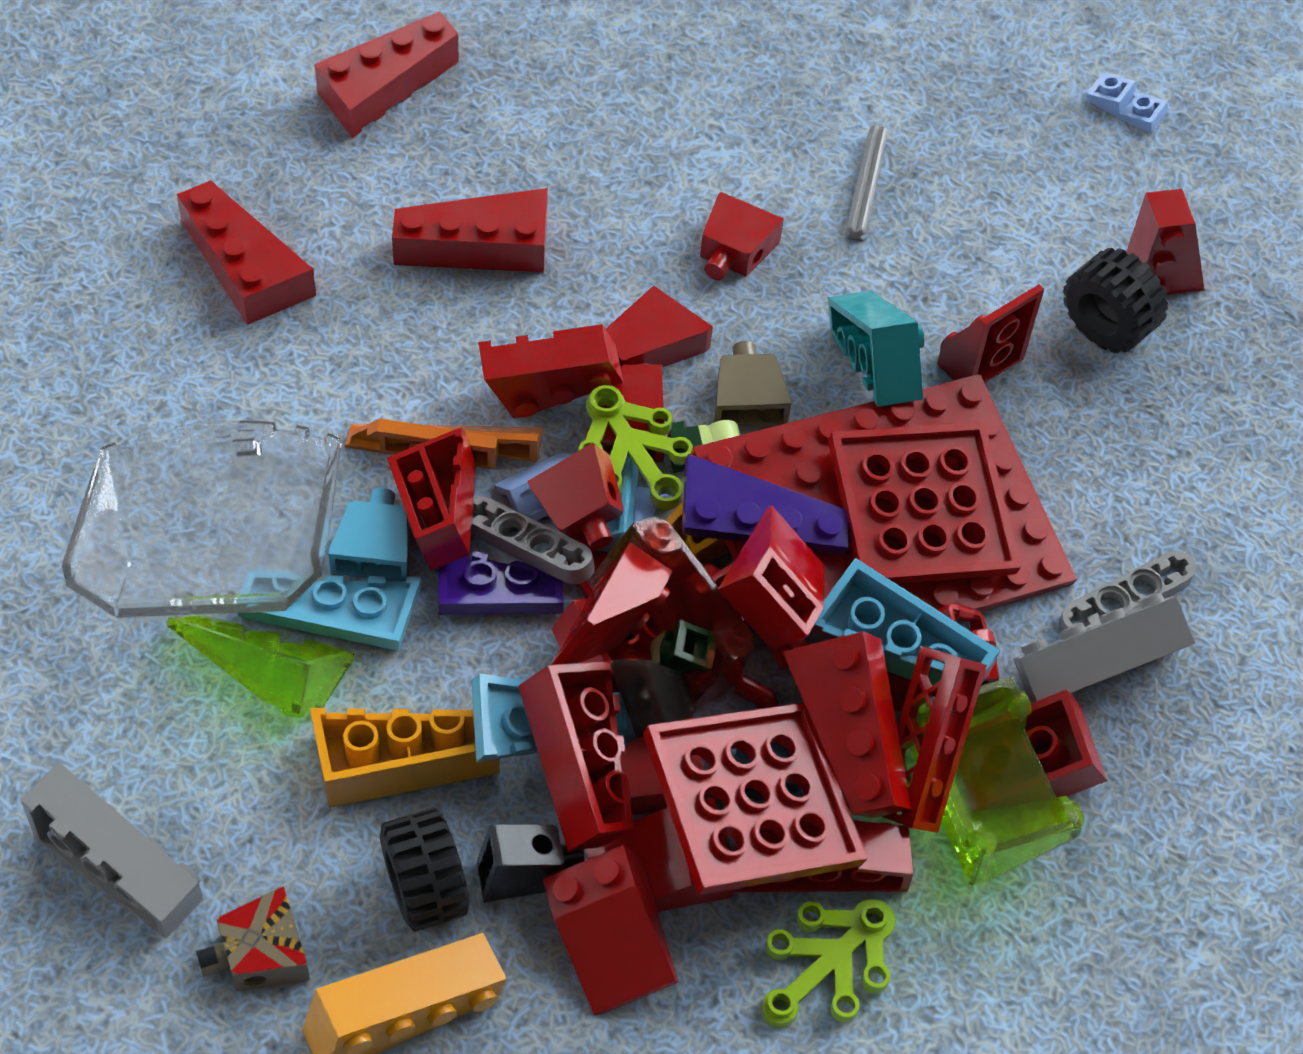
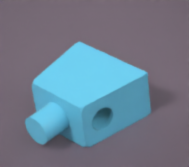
(372, 539)

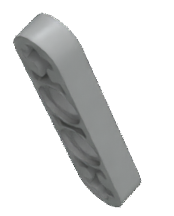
(531, 534)
(1124, 592)

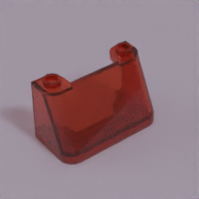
(693, 600)

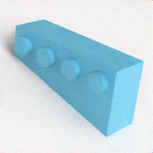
(902, 621)

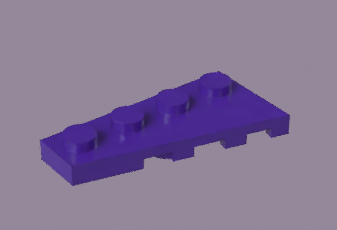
(731, 503)

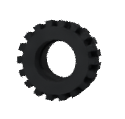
(1115, 300)
(424, 869)

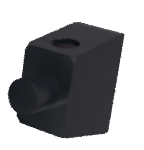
(519, 858)

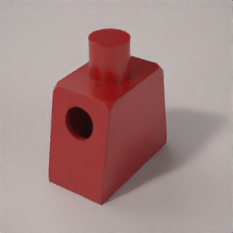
(738, 237)
(581, 495)

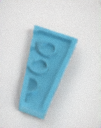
(356, 611)
(502, 722)

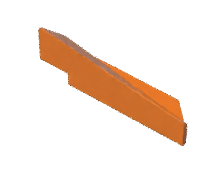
(486, 441)

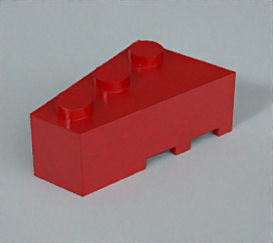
(550, 370)

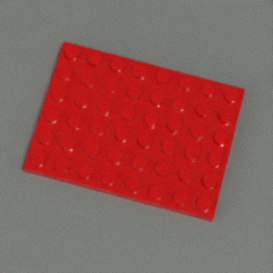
(801, 460)

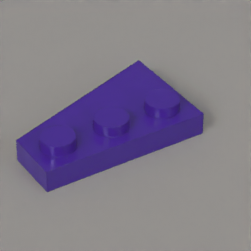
(491, 587)

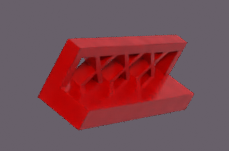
(939, 740)

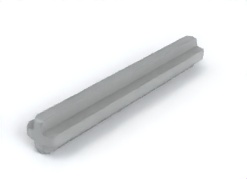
(867, 183)

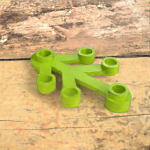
(634, 441)
(832, 956)

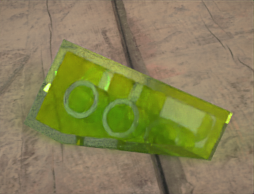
(276, 672)

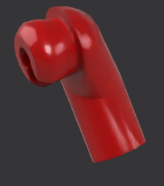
(756, 692)

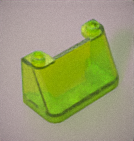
(1000, 797)

